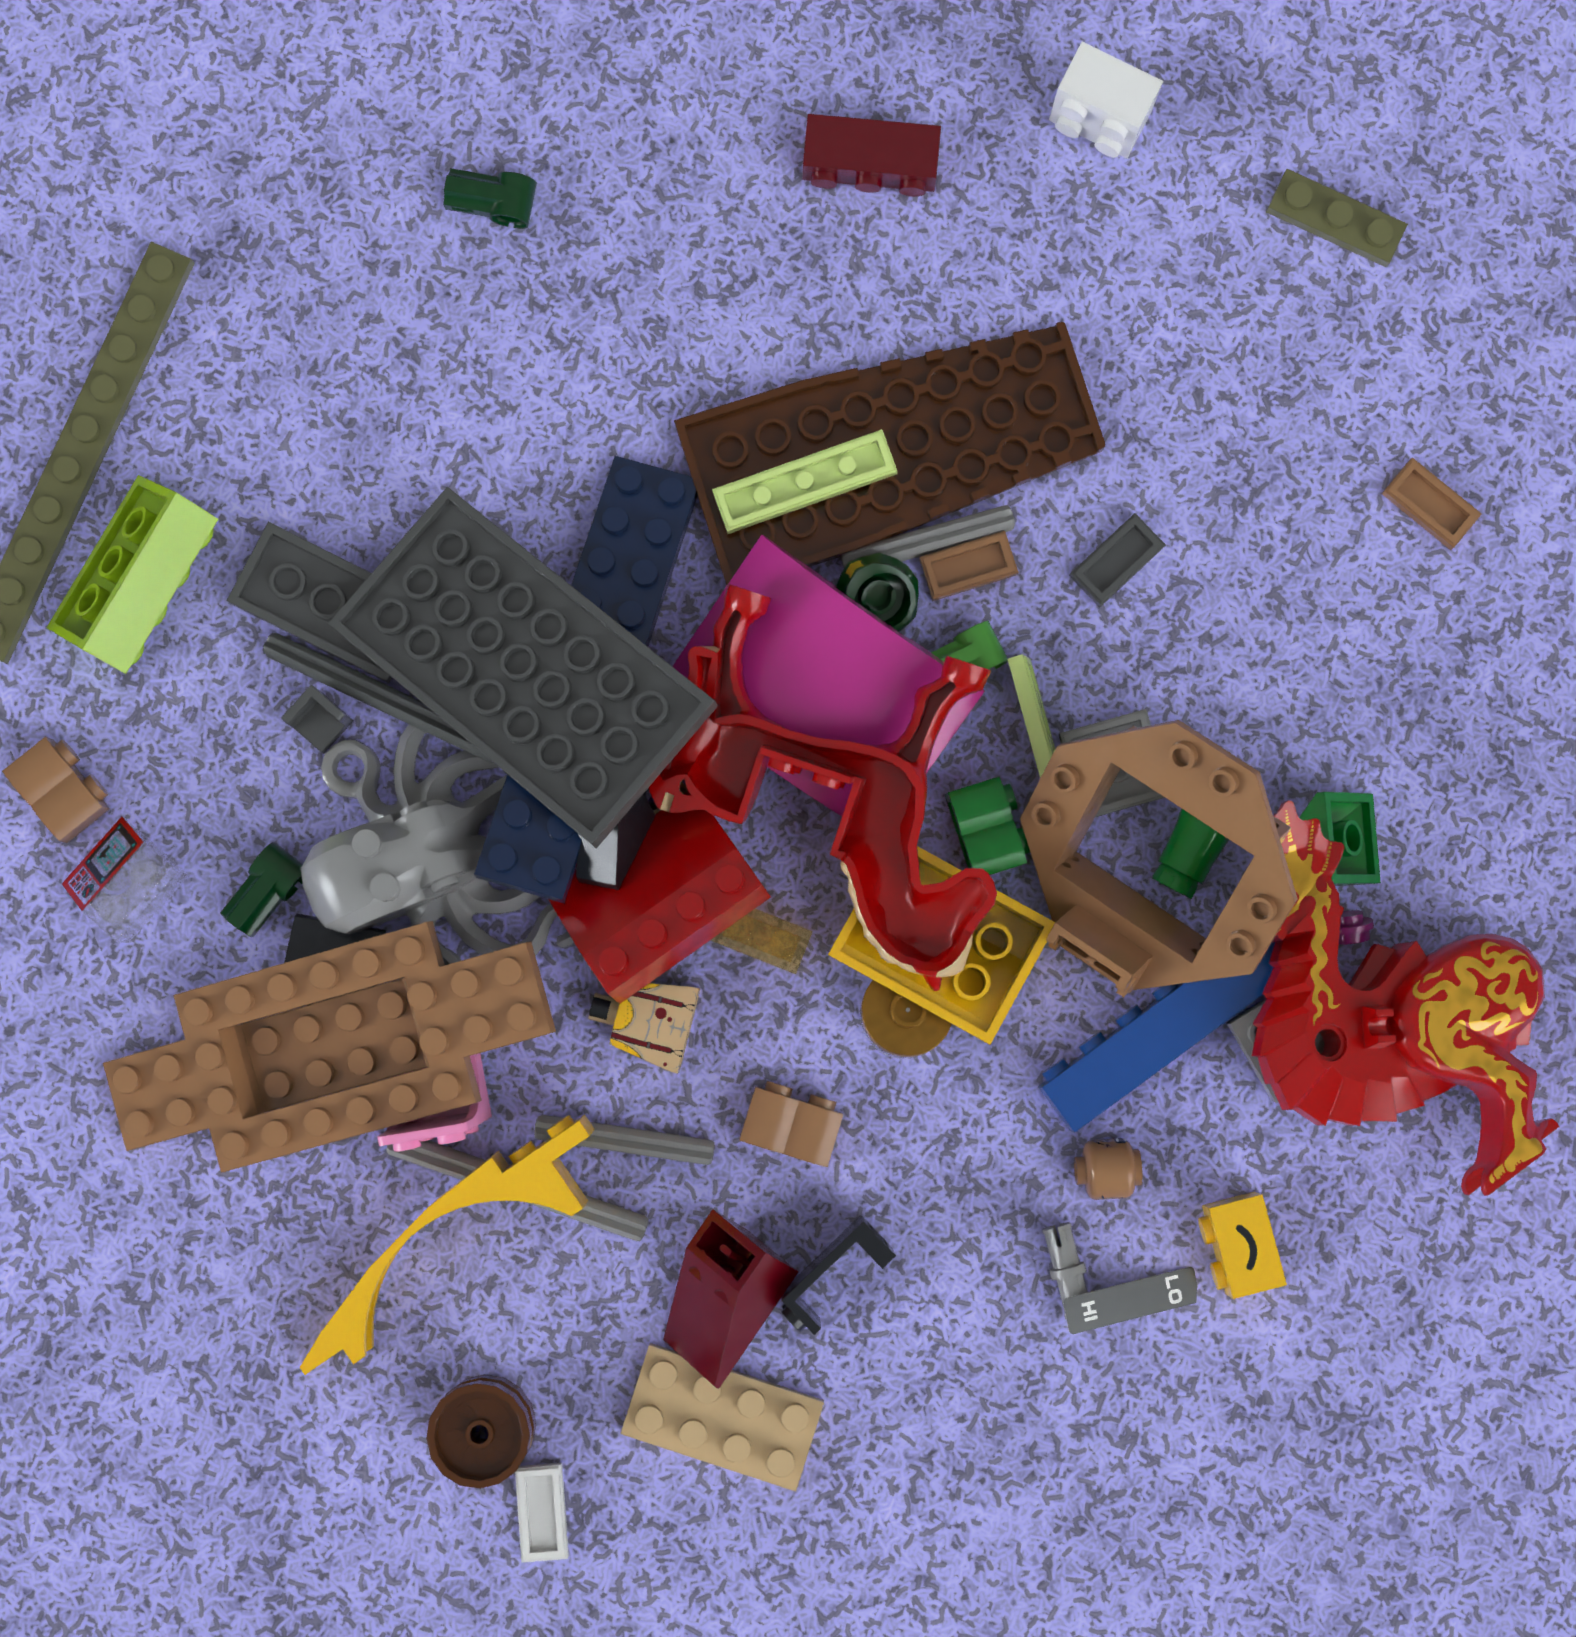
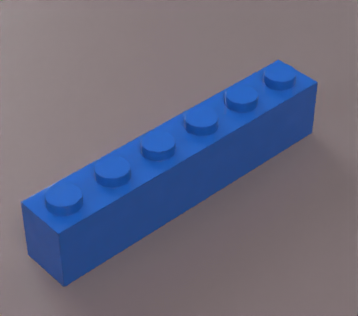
(1146, 1043)

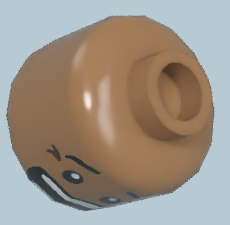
(1109, 1169)

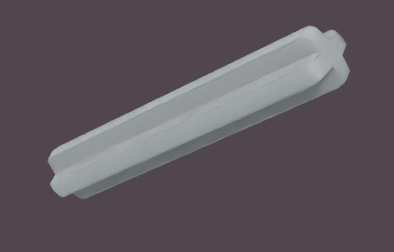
(939, 536)
(638, 1141)

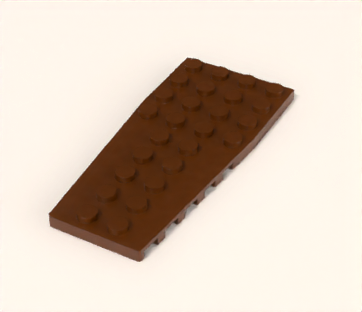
(953, 421)

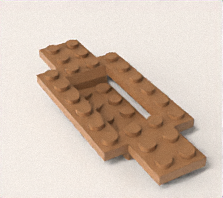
(236, 1072)

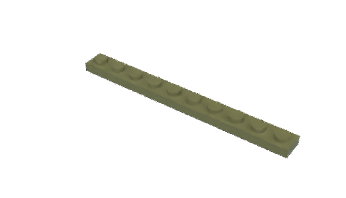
(87, 437)

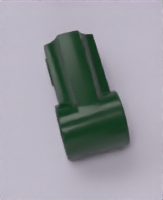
(501, 198)
(269, 883)

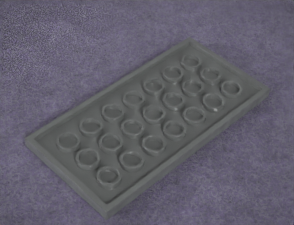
(523, 666)

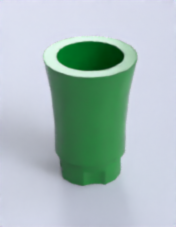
(1188, 855)

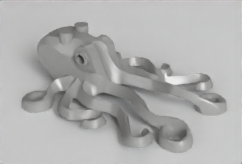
(414, 853)

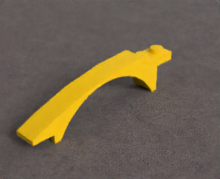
(532, 1177)

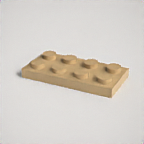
(739, 1427)

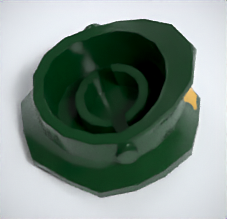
(882, 587)

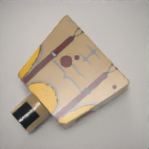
(650, 1022)

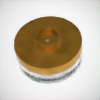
(899, 1025)

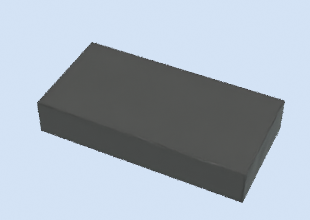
(1117, 560)

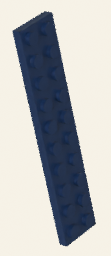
(627, 577)

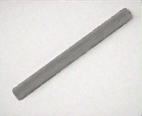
(460, 1164)

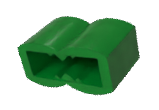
(987, 827)

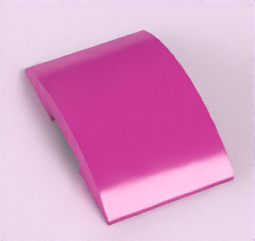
(826, 664)

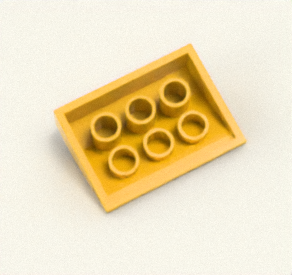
(996, 968)

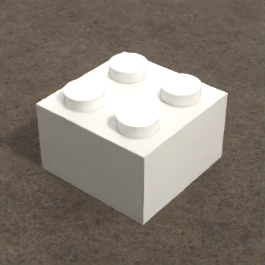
(1104, 101)

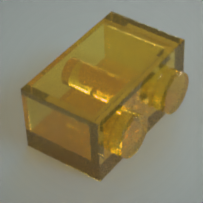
(767, 940)

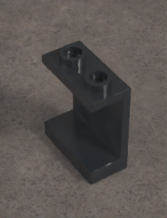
(859, 1231)

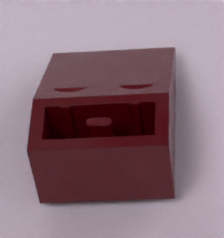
(723, 1296)

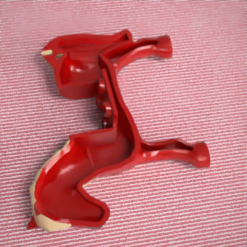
(878, 835)

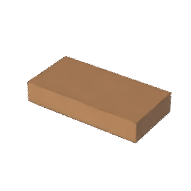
(1431, 503)
(968, 565)

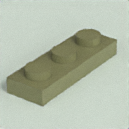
(1336, 218)

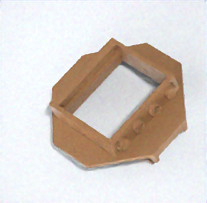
(1112, 923)

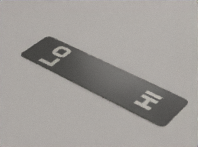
(1130, 1300)

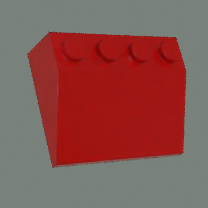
(674, 900)

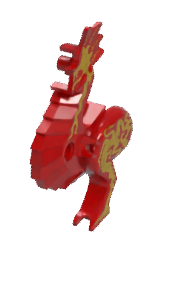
(1401, 1024)

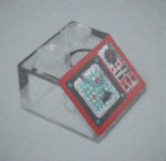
(124, 881)

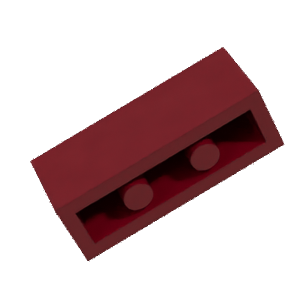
(871, 154)

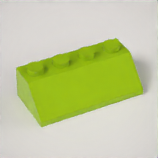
(133, 573)

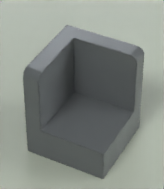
(317, 719)

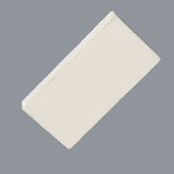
(541, 1512)

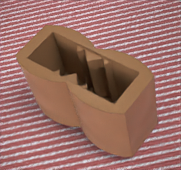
(57, 789)
(792, 1125)

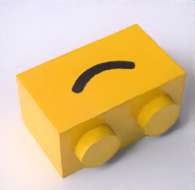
(1242, 1245)

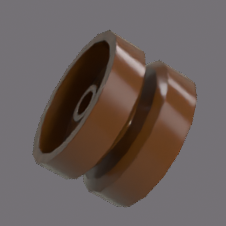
(461, 1451)

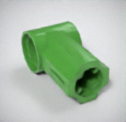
(976, 646)

